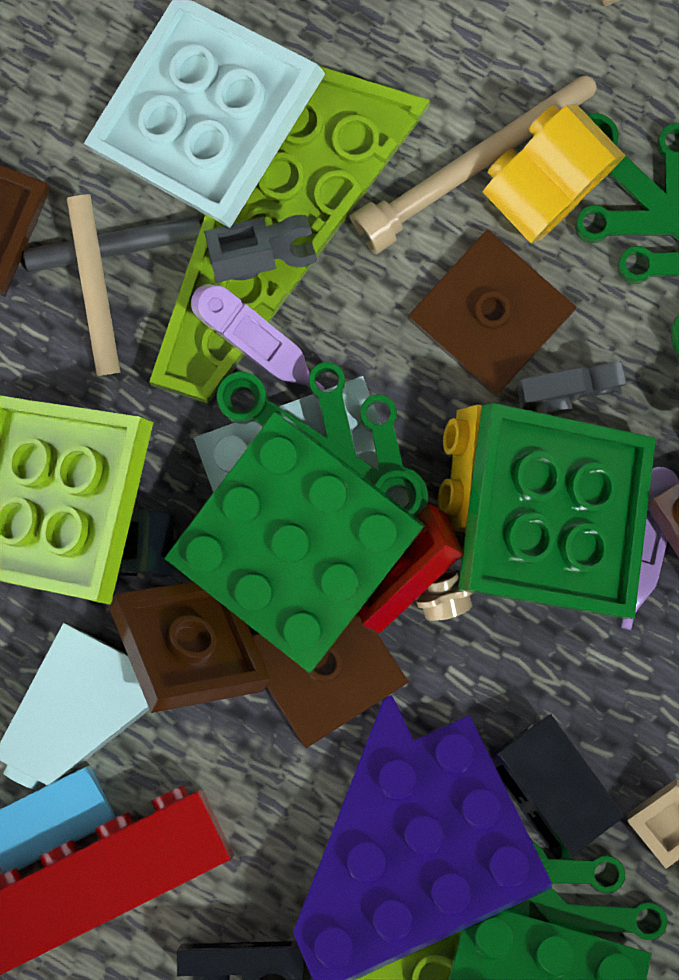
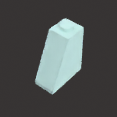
(71, 709)

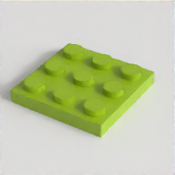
(67, 495)

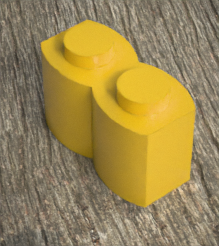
(552, 170)

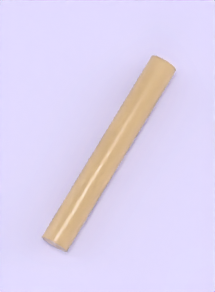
(93, 284)

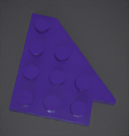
(415, 851)

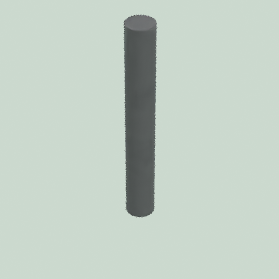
(116, 243)

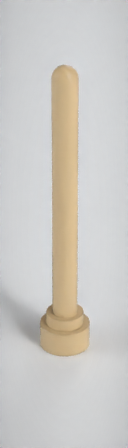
(385, 220)

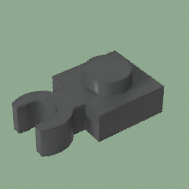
(554, 391)

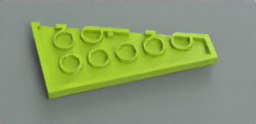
(318, 172)

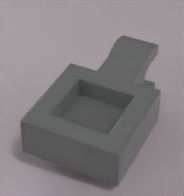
(252, 247)

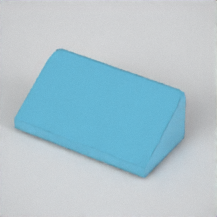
(51, 818)

